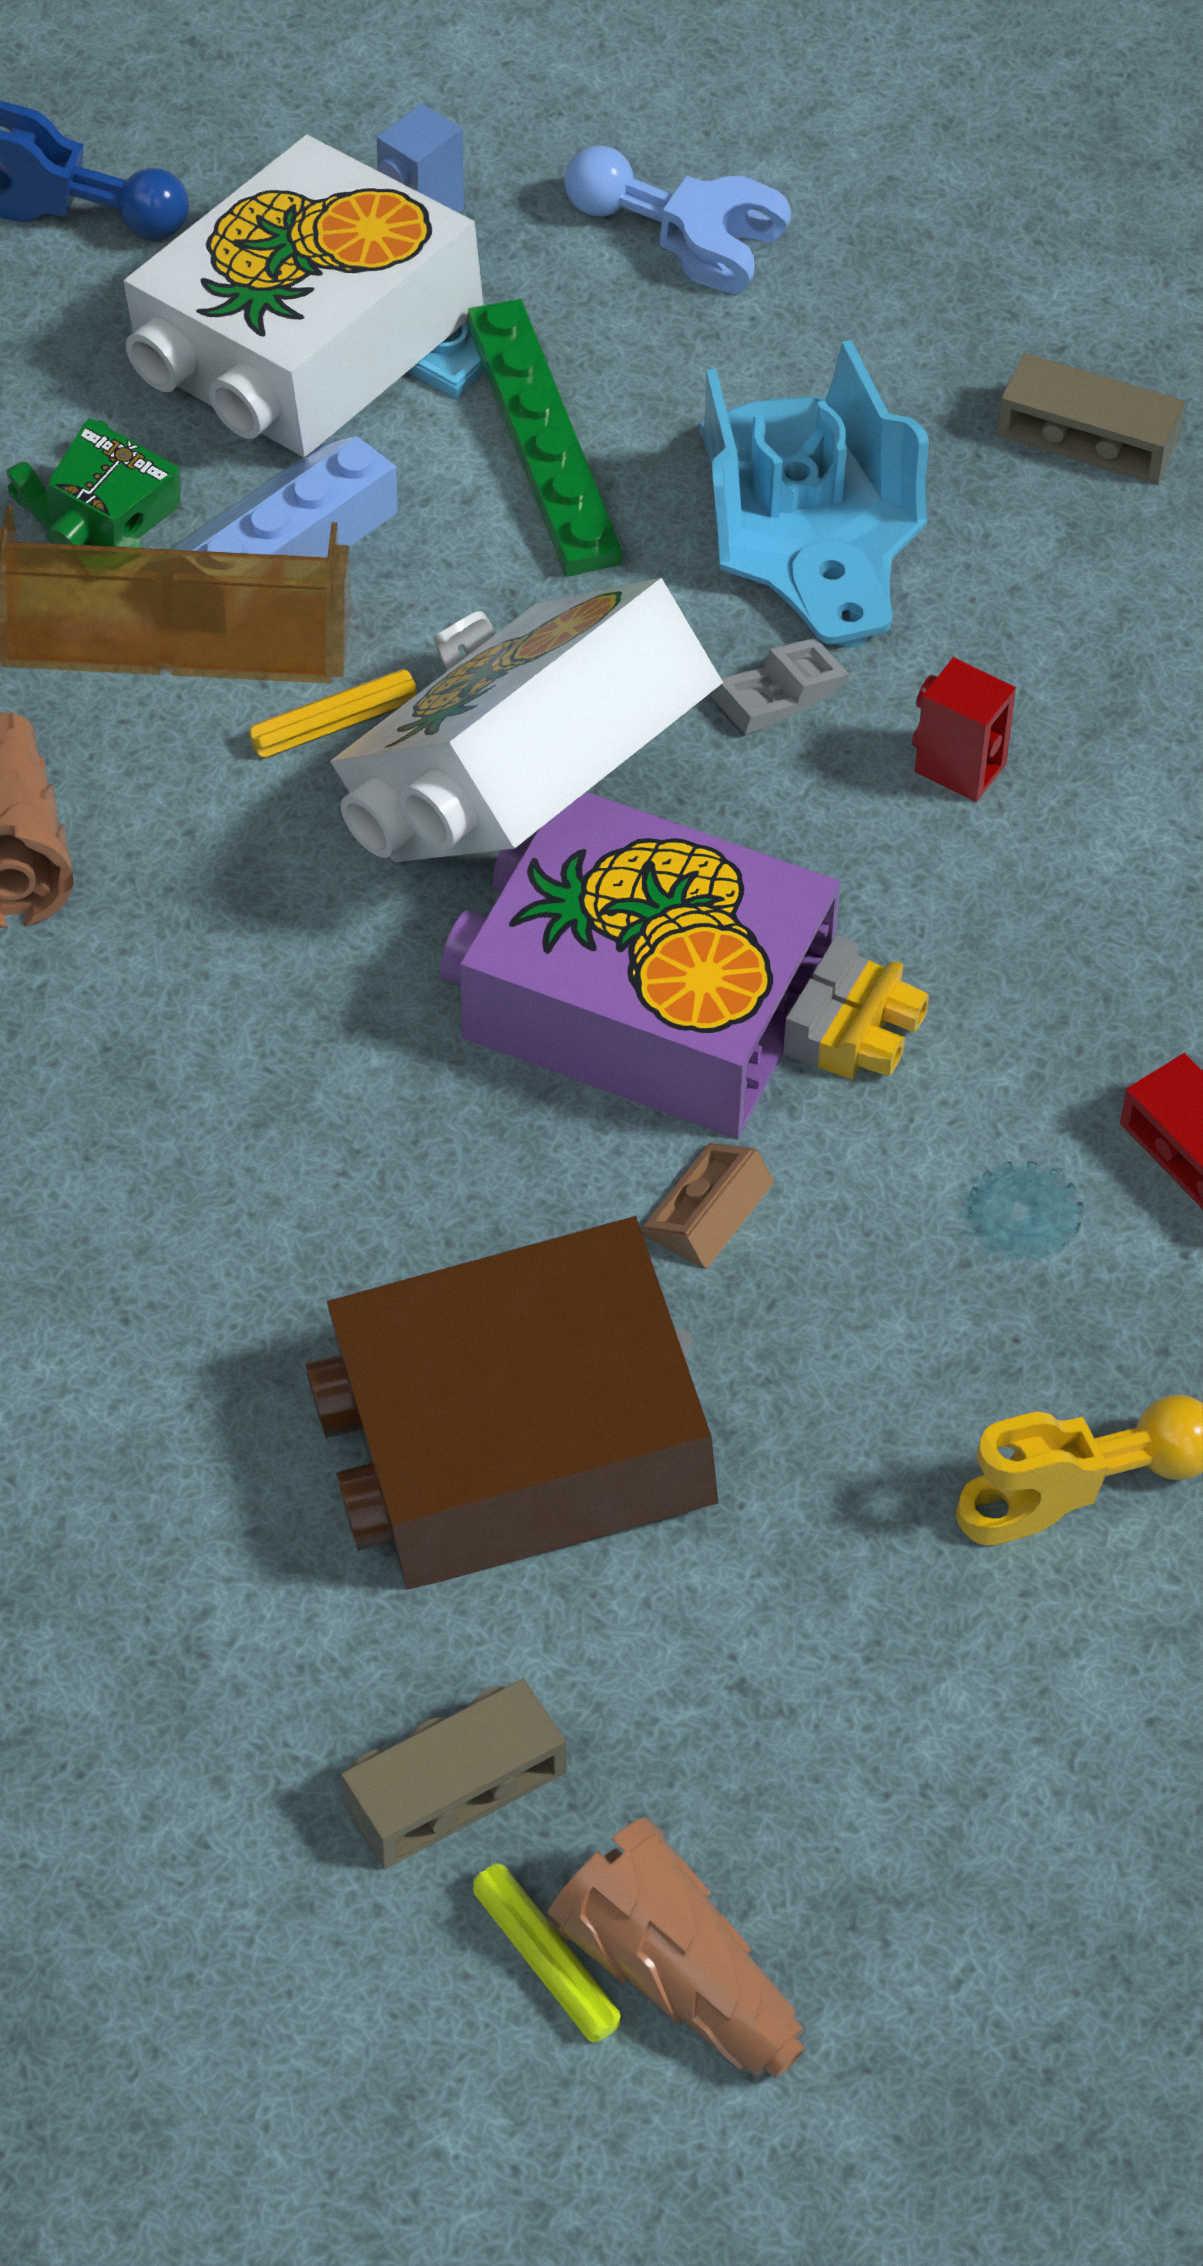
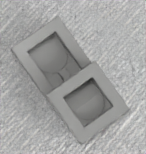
(788, 683)

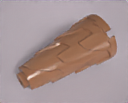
(33, 845)
(656, 1928)

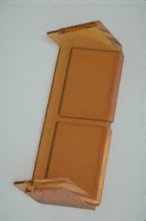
(174, 610)

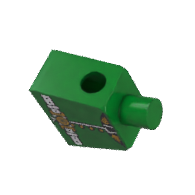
(109, 490)

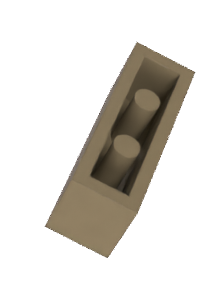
(1090, 418)
(453, 1772)

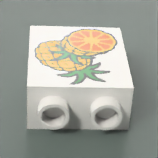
(302, 296)
(524, 724)

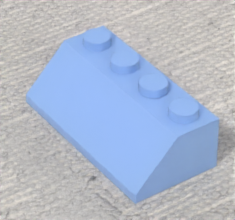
(296, 508)

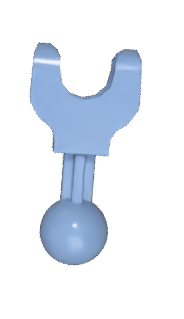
(696, 221)

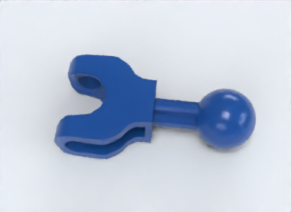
(45, 174)

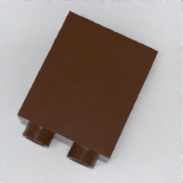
(514, 1405)

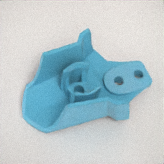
(818, 496)

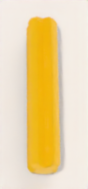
(332, 713)

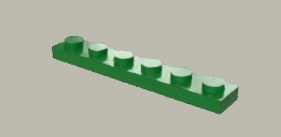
(544, 438)

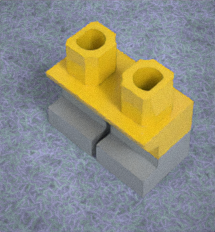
(844, 1012)

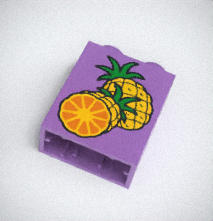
(642, 959)

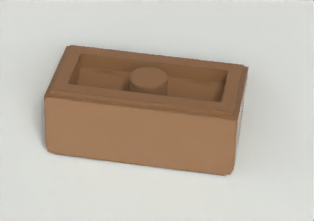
(709, 1202)

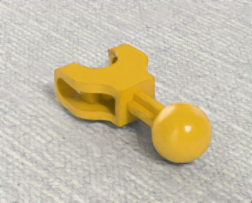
(1063, 1465)

